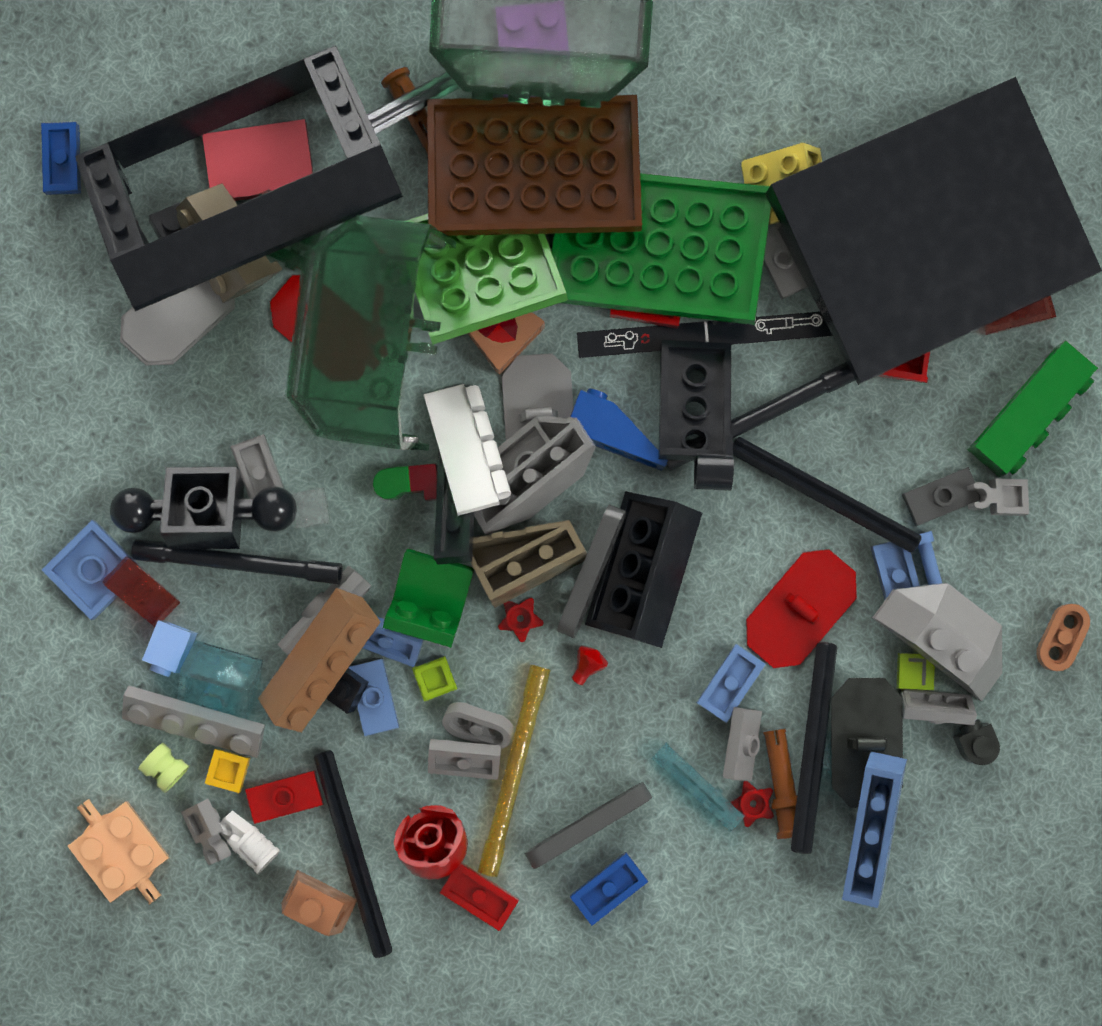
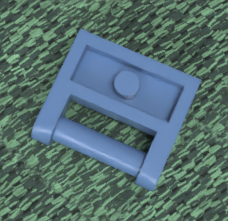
(897, 568)

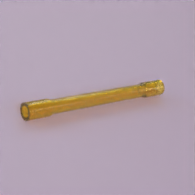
(495, 843)

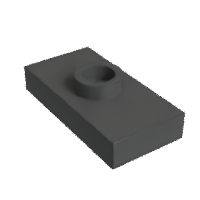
(940, 497)

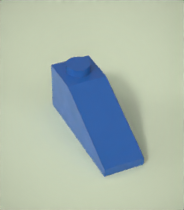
(613, 429)

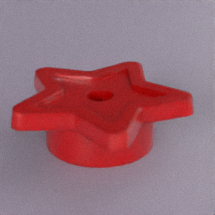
(522, 628)
(762, 807)

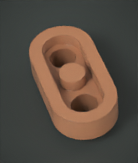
(1064, 639)

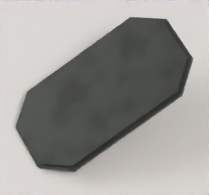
(863, 720)

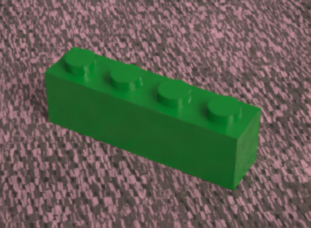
(1032, 410)

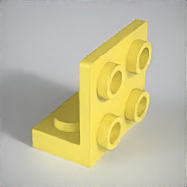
(778, 165)

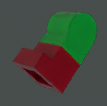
(397, 481)

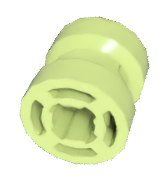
(163, 767)

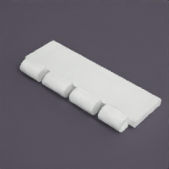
(467, 448)

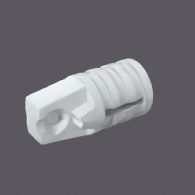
(248, 842)

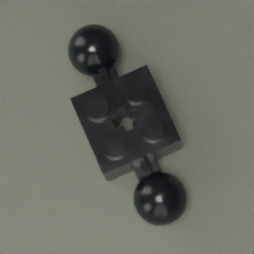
(203, 508)

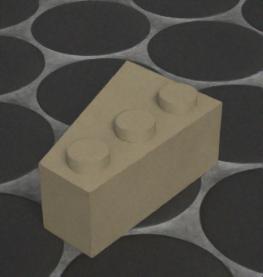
(242, 279)
(525, 558)

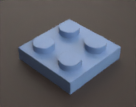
(83, 566)

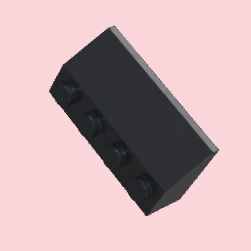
(644, 569)

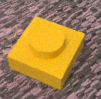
(227, 770)

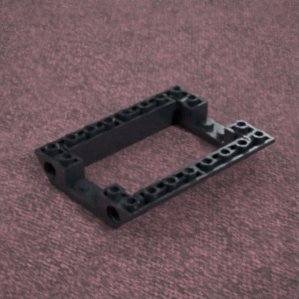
(256, 226)

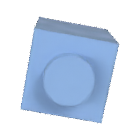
(168, 647)

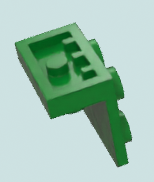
(428, 598)

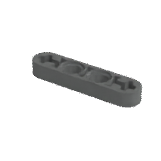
(591, 571)
(588, 825)

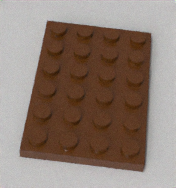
(533, 166)

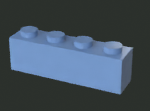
(874, 829)

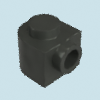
(978, 743)

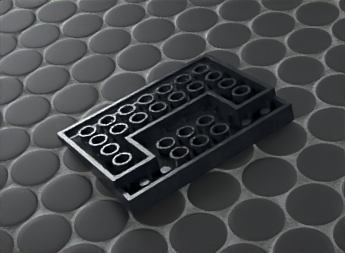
(933, 230)

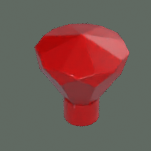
(588, 663)

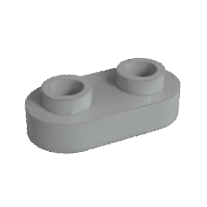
(477, 725)

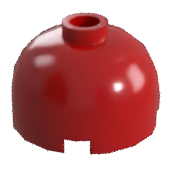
(431, 842)

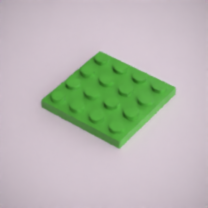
(485, 281)

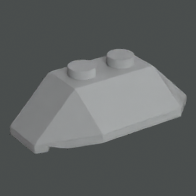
(539, 466)
(947, 633)

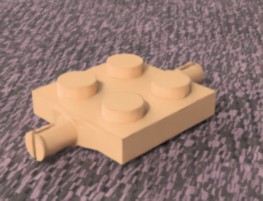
(118, 851)

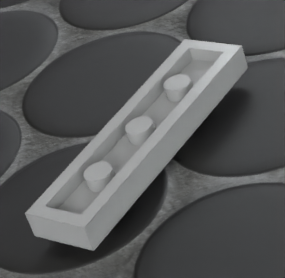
(192, 721)

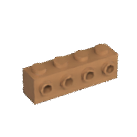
(318, 660)

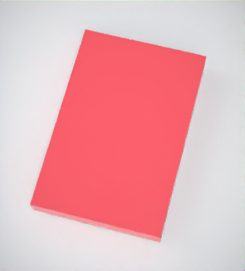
(258, 157)

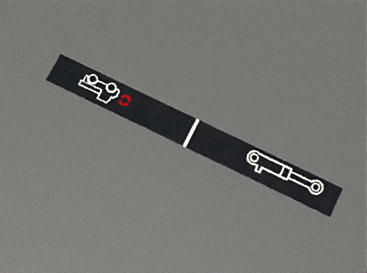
(650, 337)

